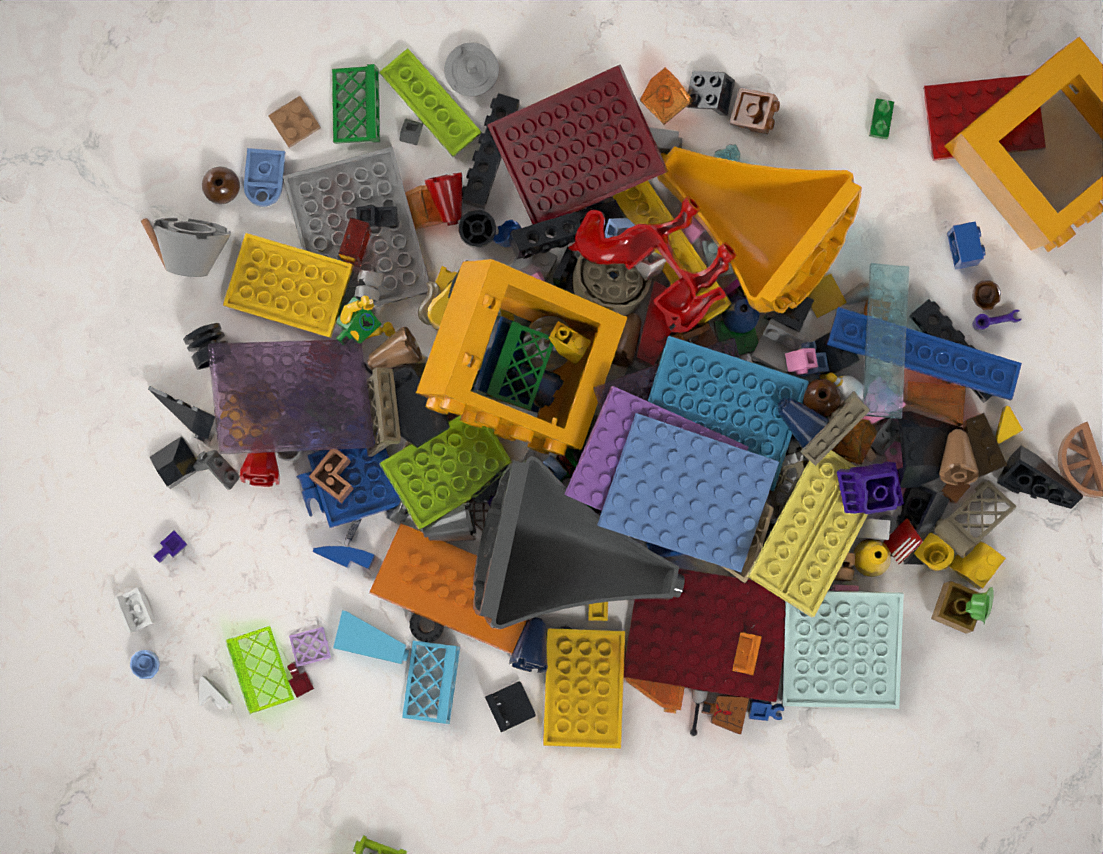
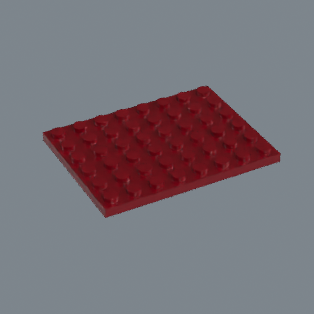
(578, 146)
(697, 636)

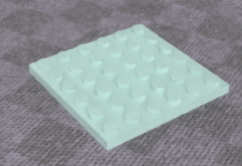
(845, 652)

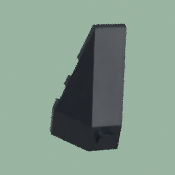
(1033, 476)
(923, 510)

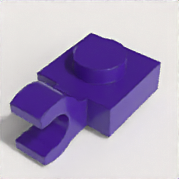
(171, 545)

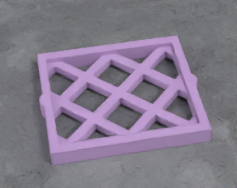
(324, 642)

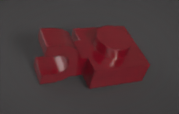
(300, 682)

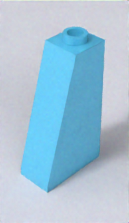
(364, 639)

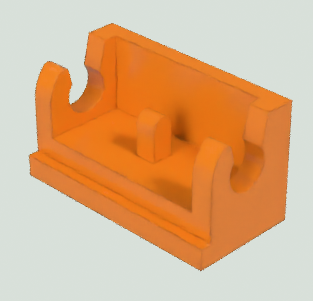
(747, 653)

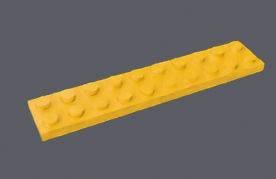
(644, 206)

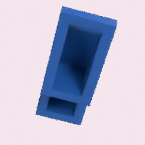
(346, 555)

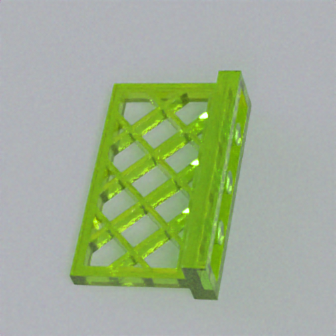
(242, 671)

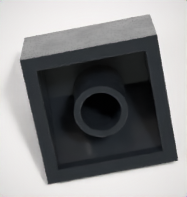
(837, 358)

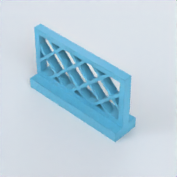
(447, 685)

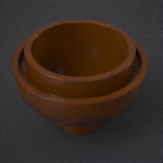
(224, 193)
(822, 406)

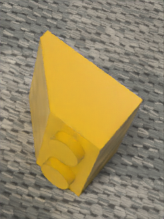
(978, 565)

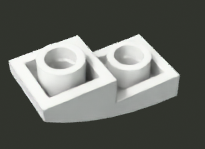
(874, 529)

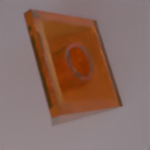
(422, 208)

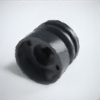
(199, 340)

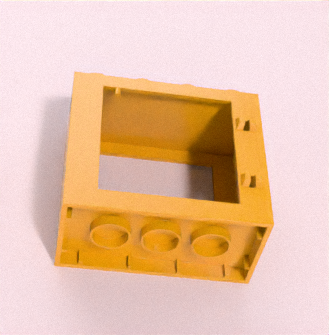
(1000, 176)
(466, 333)

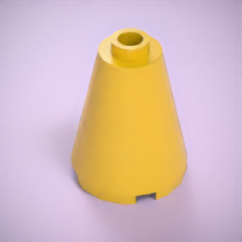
(865, 560)

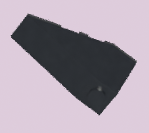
(195, 419)

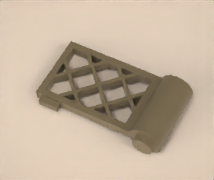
(957, 536)

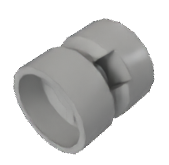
(368, 285)

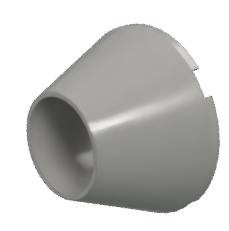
(190, 245)

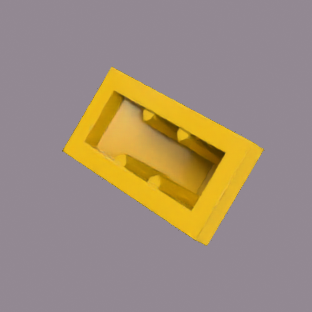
(1007, 426)

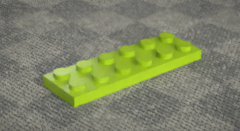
(430, 102)

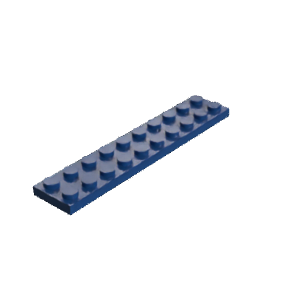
(935, 357)

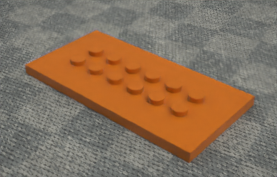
(437, 584)

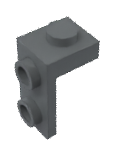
(218, 466)

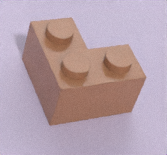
(328, 475)

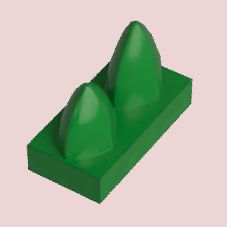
(881, 118)

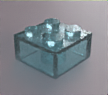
(730, 153)

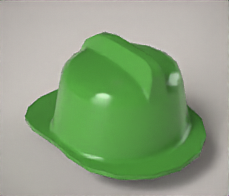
(980, 605)

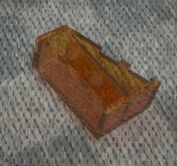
(940, 400)

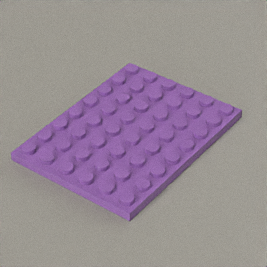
(606, 442)

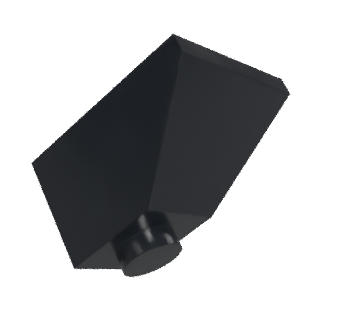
(174, 462)

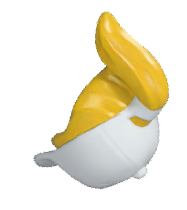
(846, 384)

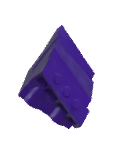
(870, 488)

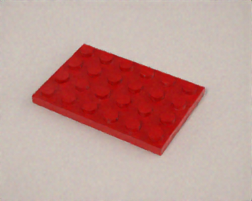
(958, 104)

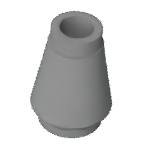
(857, 294)

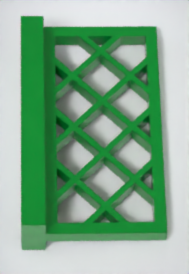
(372, 104)
(504, 361)

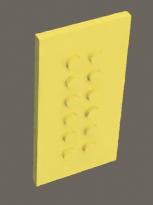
(809, 538)

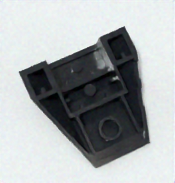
(415, 420)
(922, 447)

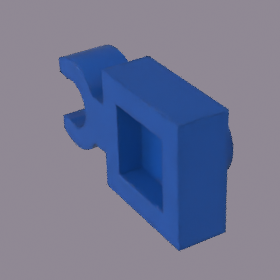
(763, 709)

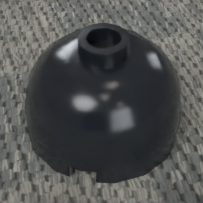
(477, 228)

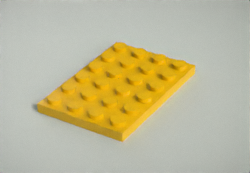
(288, 285)
(584, 688)

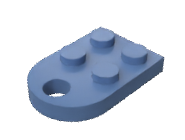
(264, 174)

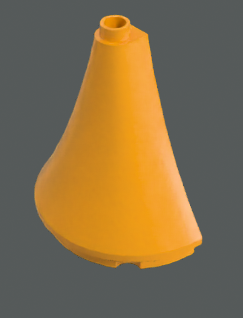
(775, 219)

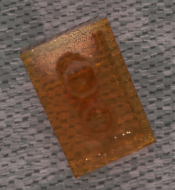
(663, 695)

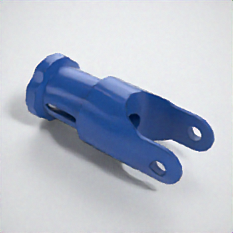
(309, 491)

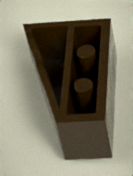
(984, 445)

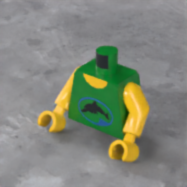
(360, 323)

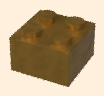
(952, 607)

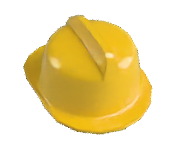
(935, 553)

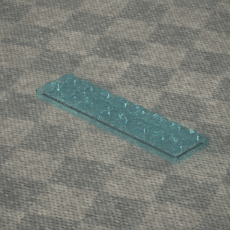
(885, 340)

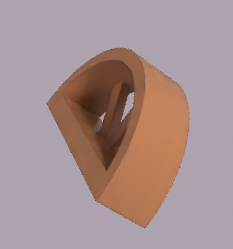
(1093, 459)

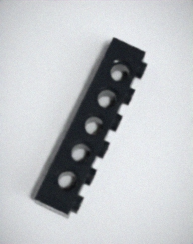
(479, 197)
(555, 227)
(944, 323)

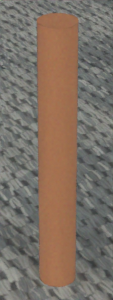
(151, 233)

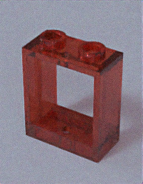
(354, 248)

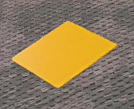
(826, 296)

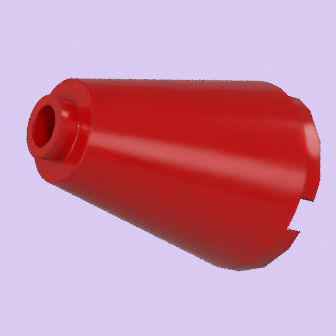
(447, 196)

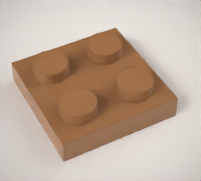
(294, 121)

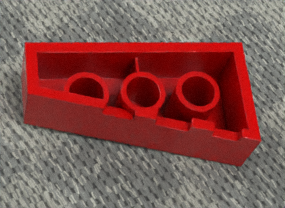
(654, 331)

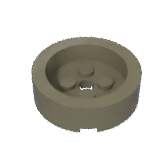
(619, 295)

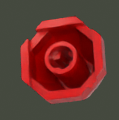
(260, 469)

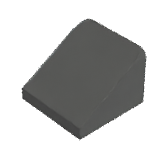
(411, 132)

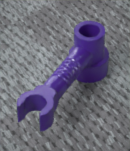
(986, 321)

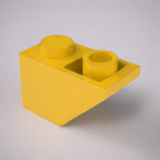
(568, 342)

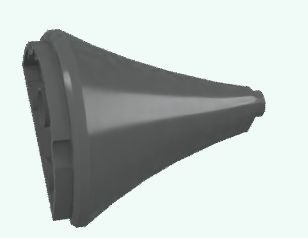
(551, 555)

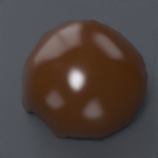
(986, 294)

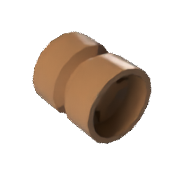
(846, 572)

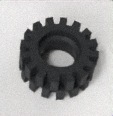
(424, 636)

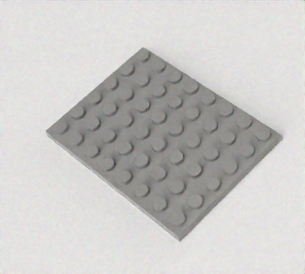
(328, 197)

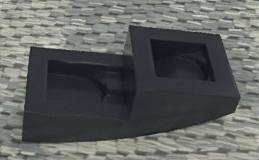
(377, 215)

